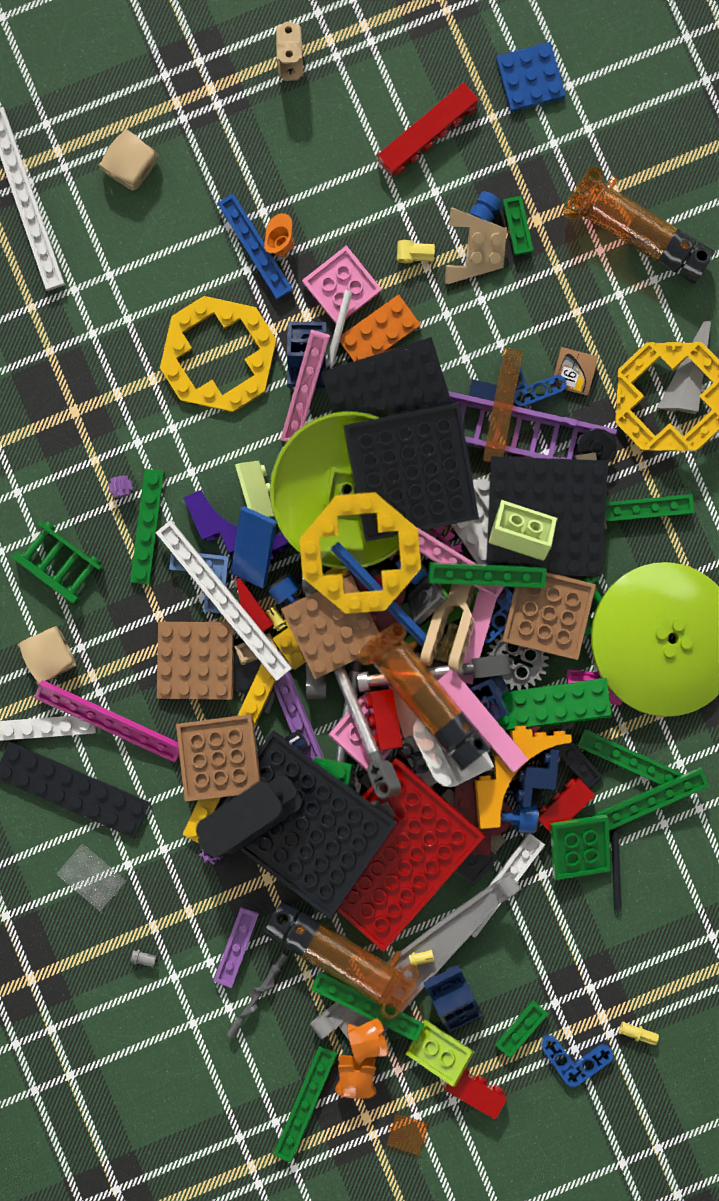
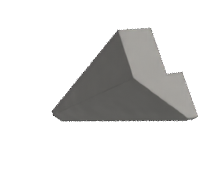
(687, 382)

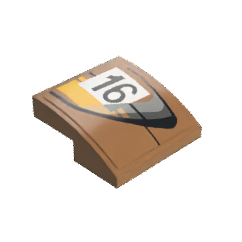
(576, 369)

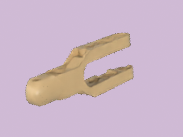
(460, 596)

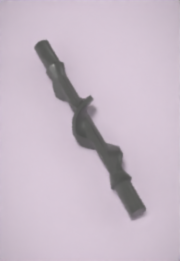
(255, 994)

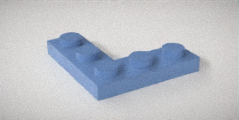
(217, 563)

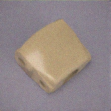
(289, 51)
(128, 160)
(47, 655)

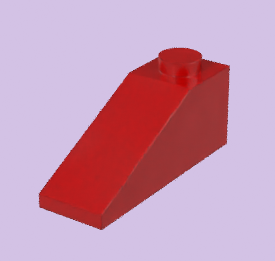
(252, 607)

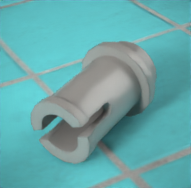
(143, 958)

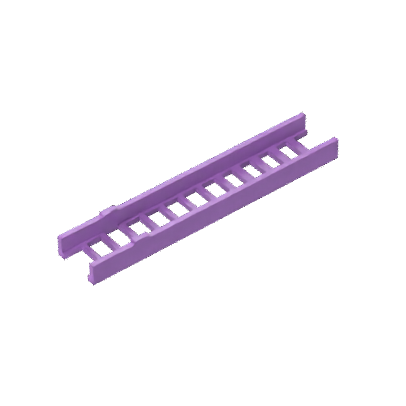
(525, 414)

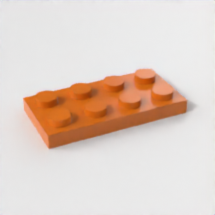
(380, 330)

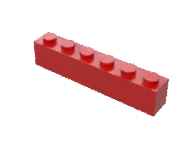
(427, 130)

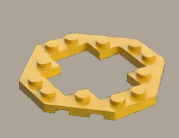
(227, 314)
(629, 396)
(332, 585)

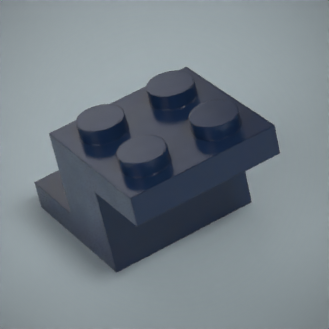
(296, 345)
(489, 693)
(536, 776)
(453, 998)

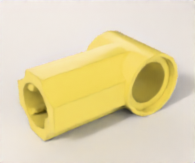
(409, 252)

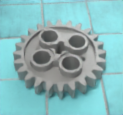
(513, 678)

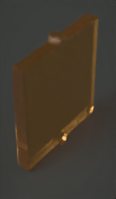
(407, 1134)

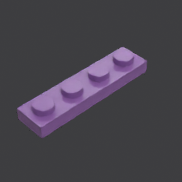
(236, 947)

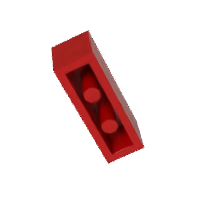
(383, 719)
(565, 804)
(478, 1093)

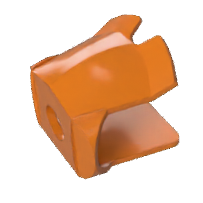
(367, 1040)
(356, 1079)

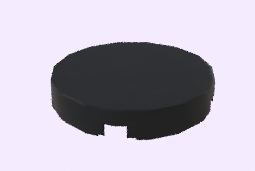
(598, 441)

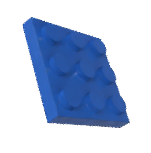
(530, 77)

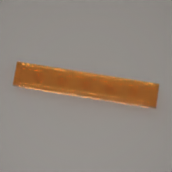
(503, 403)

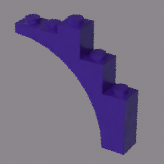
(211, 524)

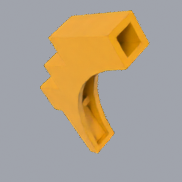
(491, 791)

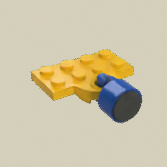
(285, 590)

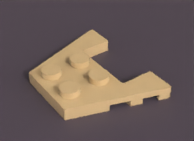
(484, 247)

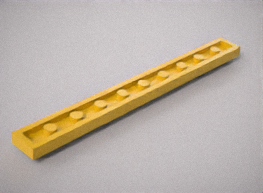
(253, 704)

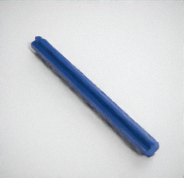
(365, 578)

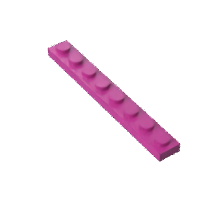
(107, 720)

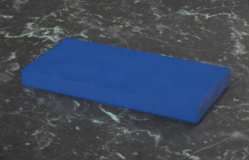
(253, 547)

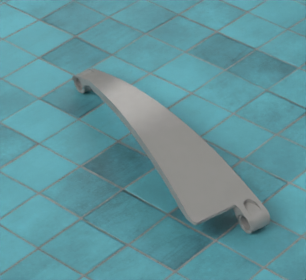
(444, 941)

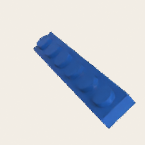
(254, 246)

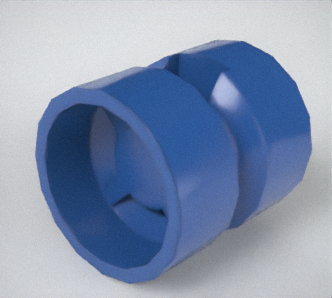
(487, 206)

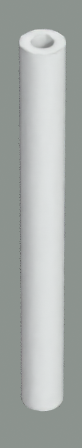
(339, 328)

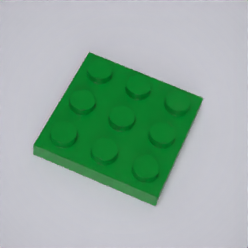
(580, 847)

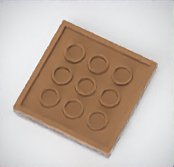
(550, 617)
(326, 633)
(195, 660)
(218, 757)

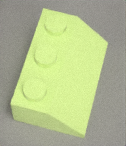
(254, 487)
(523, 530)

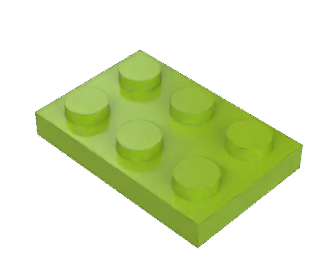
(440, 1053)

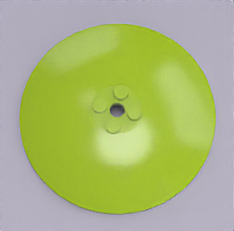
(306, 480)
(634, 646)

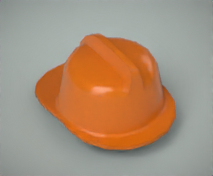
(279, 235)

